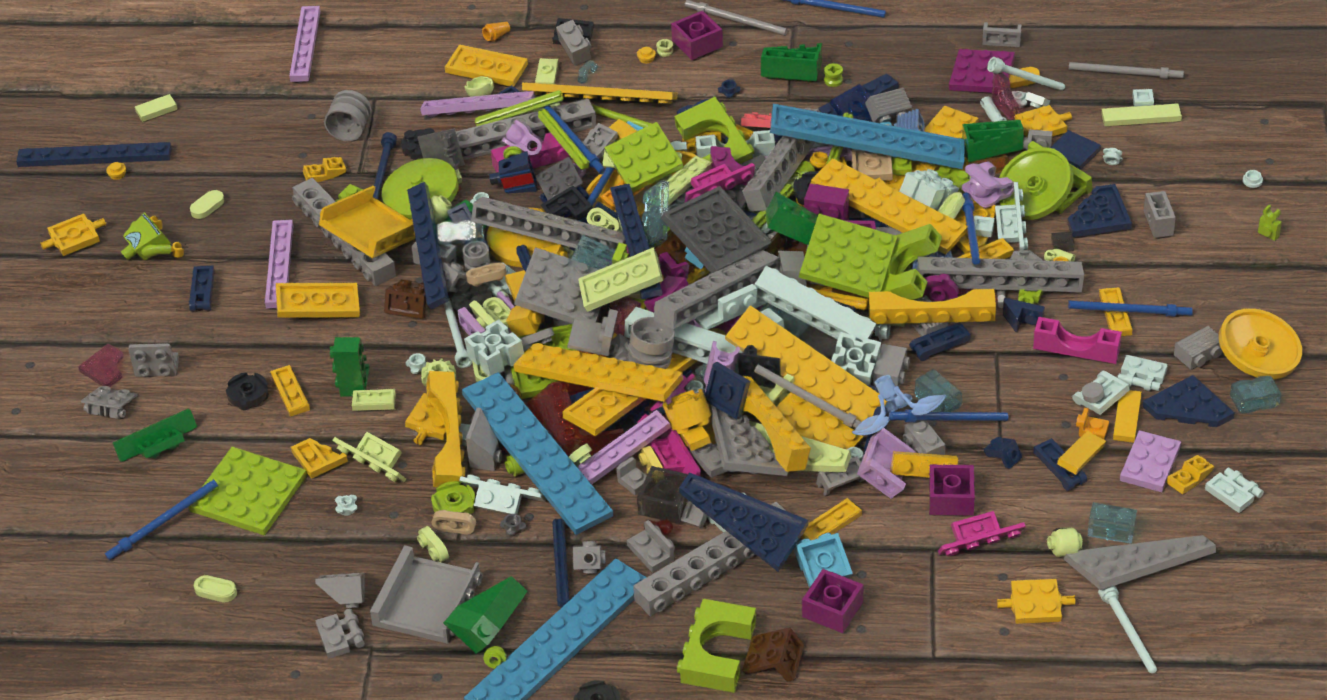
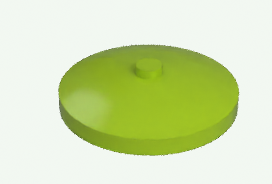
(434, 172)
(1044, 179)

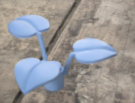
(896, 400)

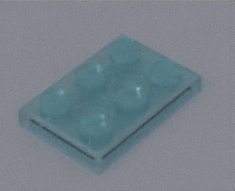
(655, 204)

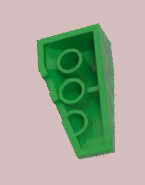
(484, 615)

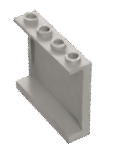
(422, 596)

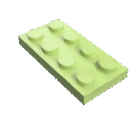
(620, 279)

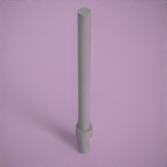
(735, 17)
(1163, 73)
(849, 419)

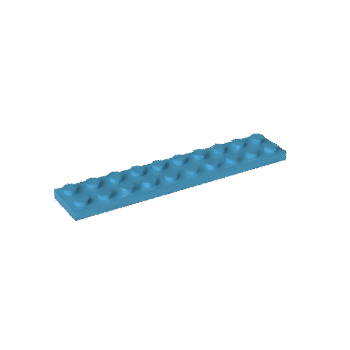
(867, 136)
(538, 454)
(561, 636)

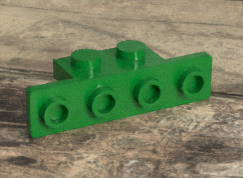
(156, 437)

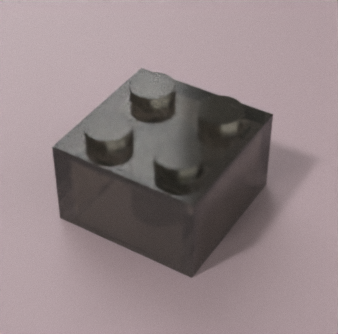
(661, 496)

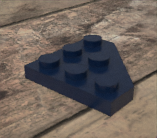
(1100, 213)
(1189, 403)

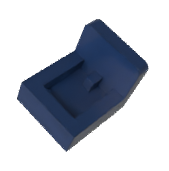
(1005, 449)

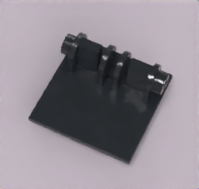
(748, 362)

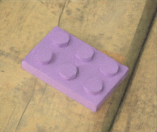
(1150, 461)

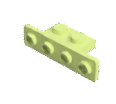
(376, 452)

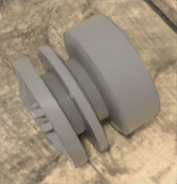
(347, 115)
(651, 343)

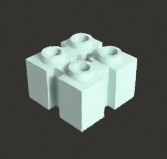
(927, 187)
(494, 348)
(856, 356)

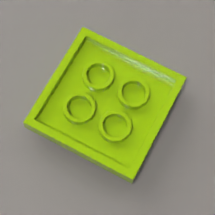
(644, 157)

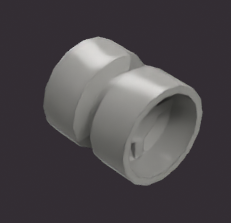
(475, 255)

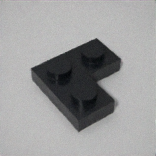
(568, 200)

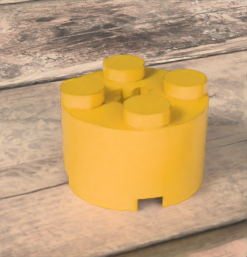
(687, 410)

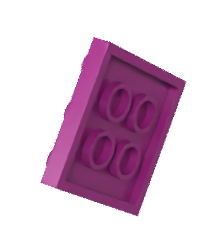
(972, 72)

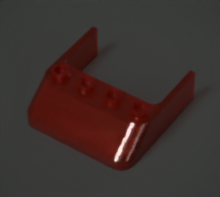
(549, 408)

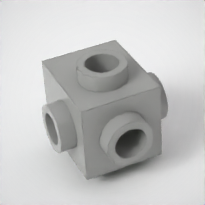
(454, 276)
(619, 348)
(580, 560)

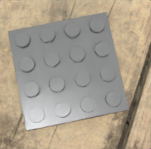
(554, 288)

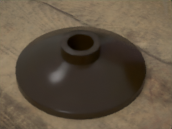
(777, 244)

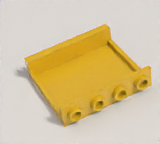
(367, 223)

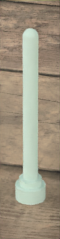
(997, 66)
(461, 357)
(1110, 596)

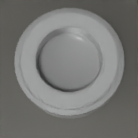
(1092, 392)

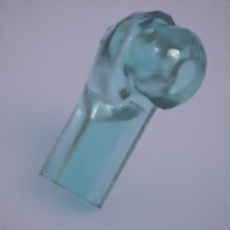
(583, 71)

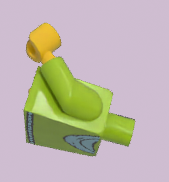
(148, 240)

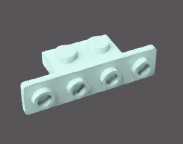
(1009, 220)
(730, 307)
(499, 497)

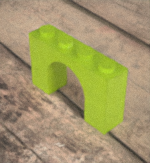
(713, 116)
(908, 248)
(714, 620)

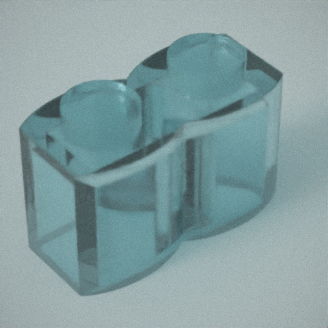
(460, 232)
(1255, 394)

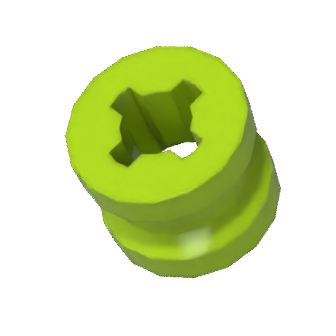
(833, 75)

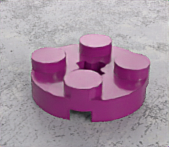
(943, 284)

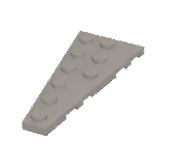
(742, 445)
(1123, 563)

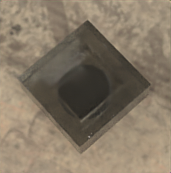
(1062, 241)

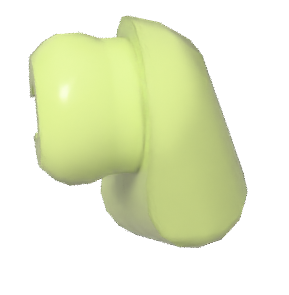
(1049, 255)

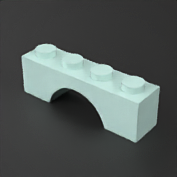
(761, 141)

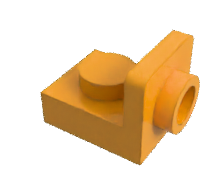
(1094, 425)

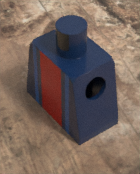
(515, 174)

